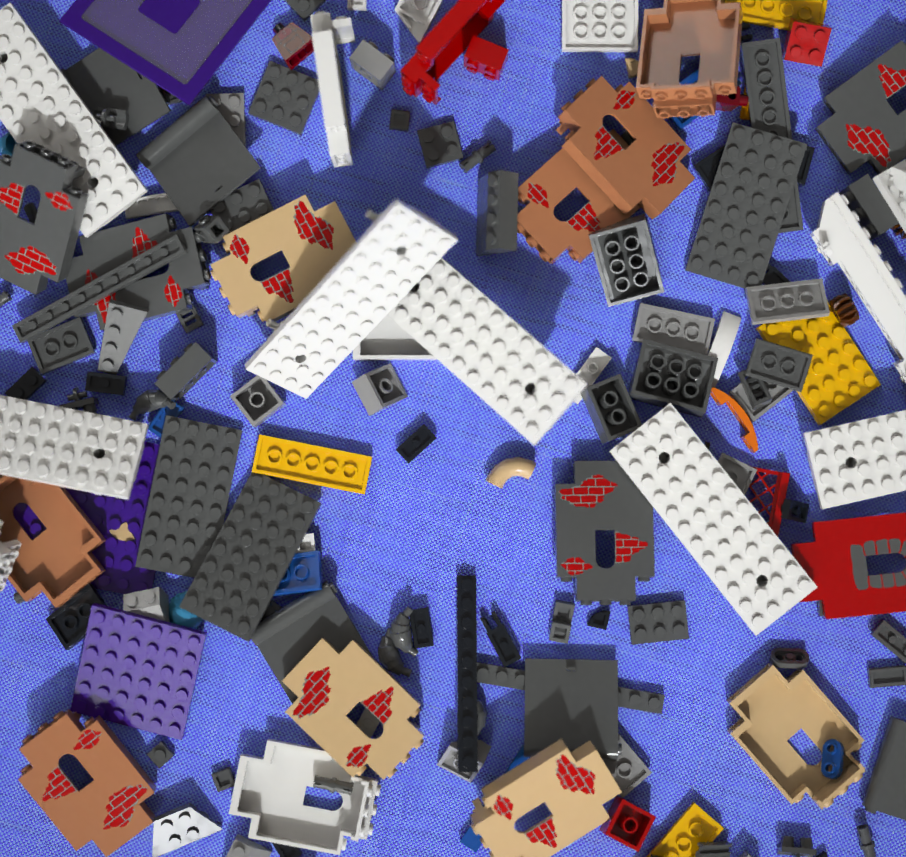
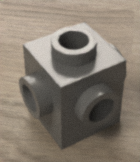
(211, 229)

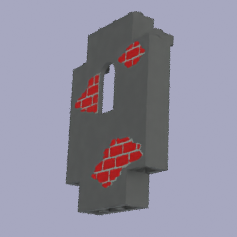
(863, 120)
(44, 248)
(162, 293)
(603, 500)

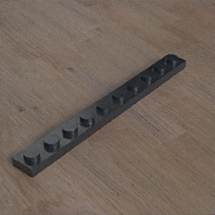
(466, 674)

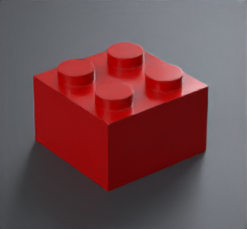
(806, 42)
(485, 58)
(627, 823)

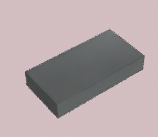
(886, 676)

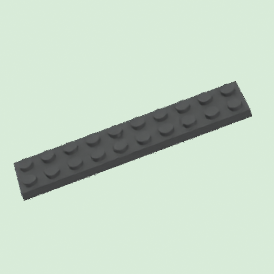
(769, 106)

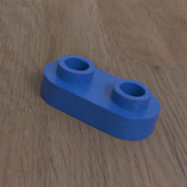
(832, 758)

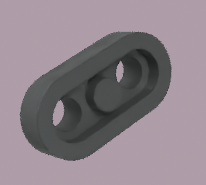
(787, 658)

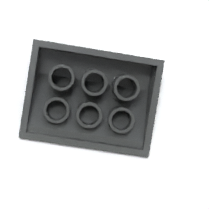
(497, 213)
(626, 261)
(674, 377)

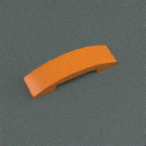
(749, 437)

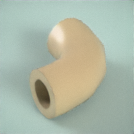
(509, 468)

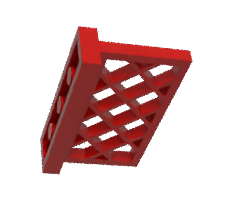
(778, 496)

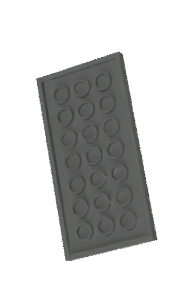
(746, 206)
(187, 495)
(250, 555)

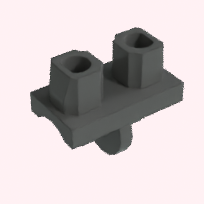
(111, 118)
(88, 404)
(787, 847)

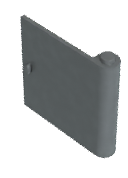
(114, 85)
(198, 160)
(297, 627)
(571, 705)
(888, 779)

